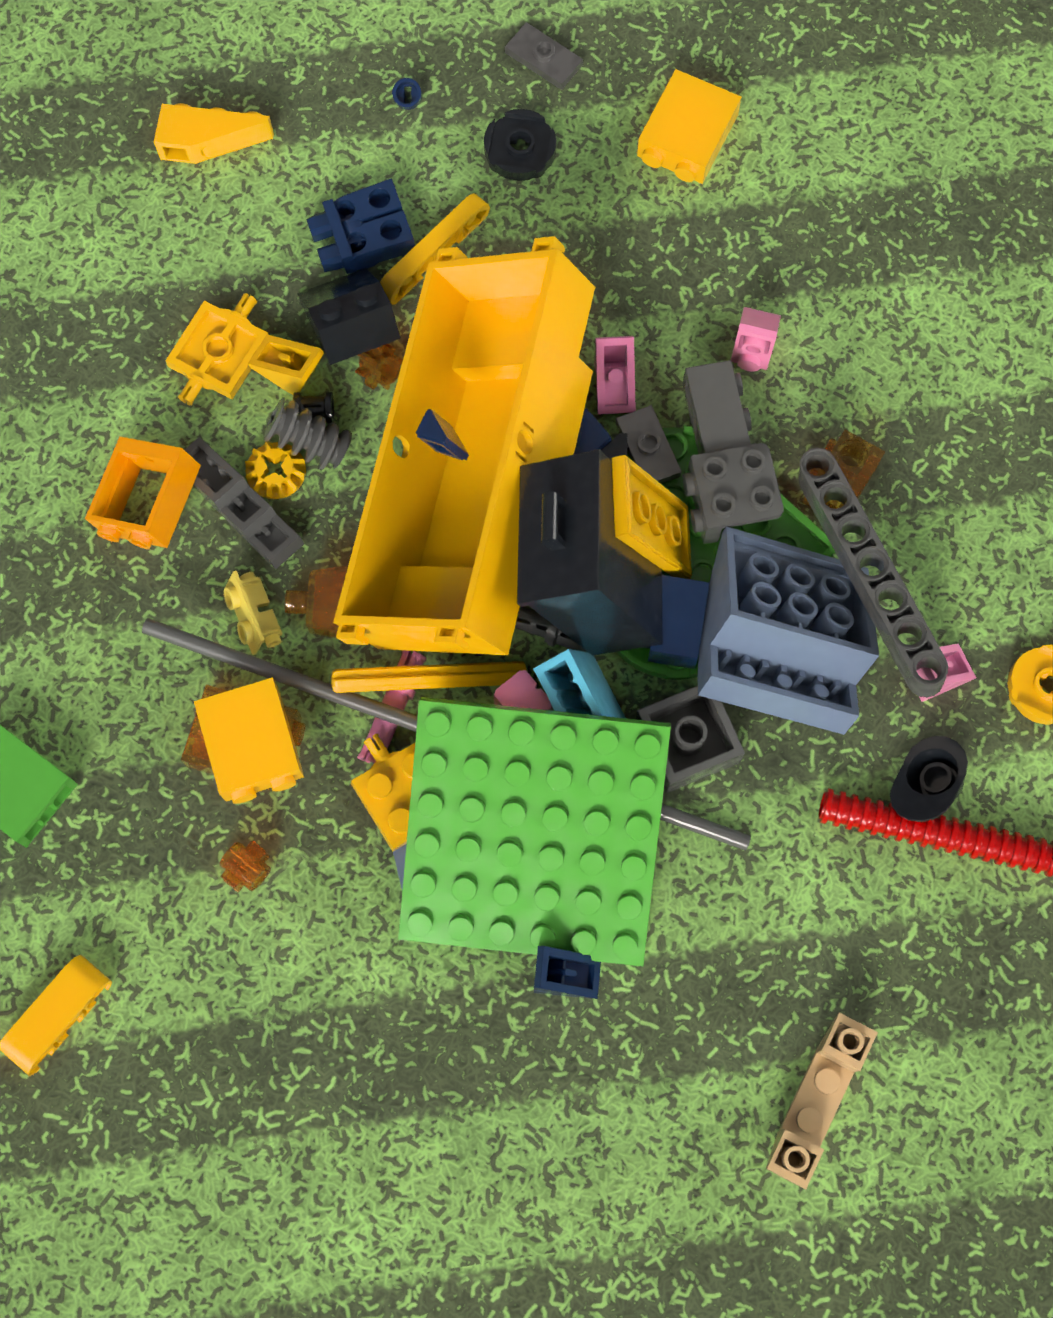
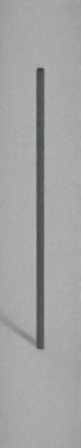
(385, 712)

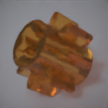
(389, 370)
(245, 866)

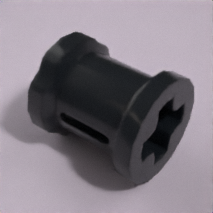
(317, 404)

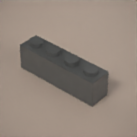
(716, 407)

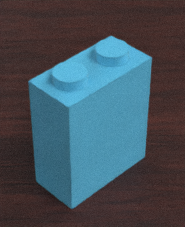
(577, 685)

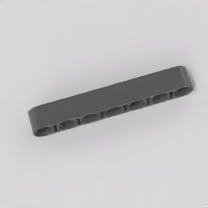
(874, 588)

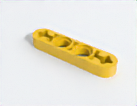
(451, 229)

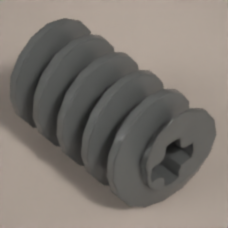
(308, 434)

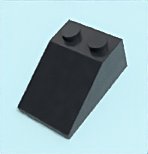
(350, 315)

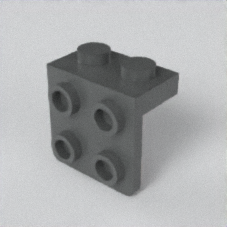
(732, 489)

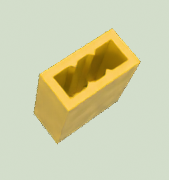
(688, 127)
(249, 741)

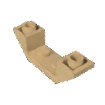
(818, 1098)

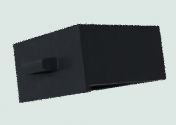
(575, 565)

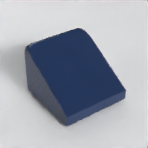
(441, 436)

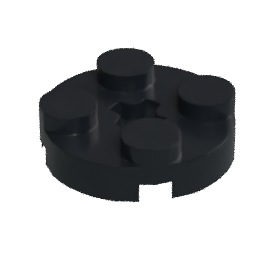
(525, 163)

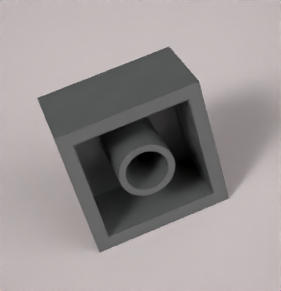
(699, 740)

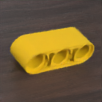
(53, 1013)

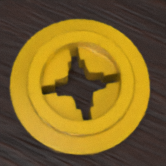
(275, 485)

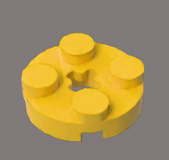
(1025, 688)

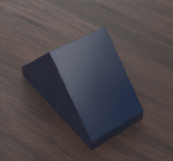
(566, 973)

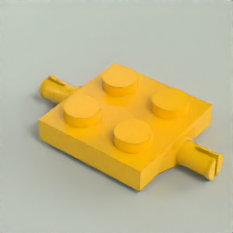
(216, 349)
(387, 790)

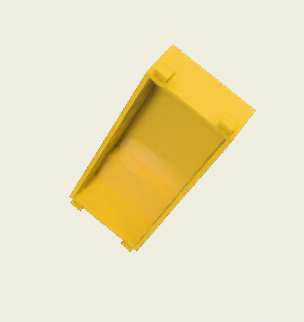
(441, 533)

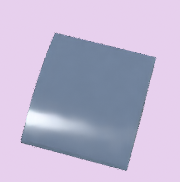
(784, 633)

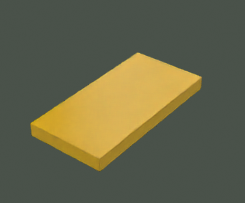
(650, 518)

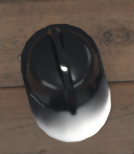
(929, 779)

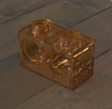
(866, 455)

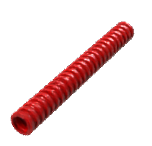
(938, 833)

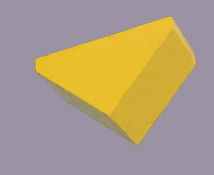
(286, 362)

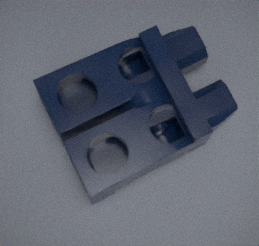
(365, 227)

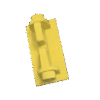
(245, 596)

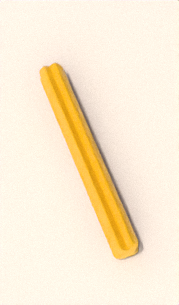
(424, 676)

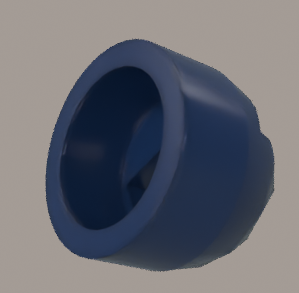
(399, 93)

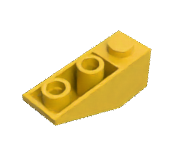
(202, 134)

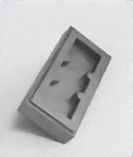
(543, 56)
(648, 444)

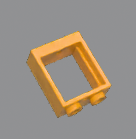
(117, 484)

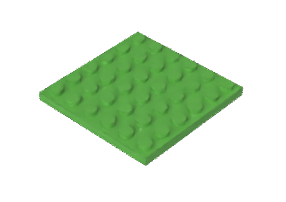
(532, 830)

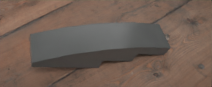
(242, 506)

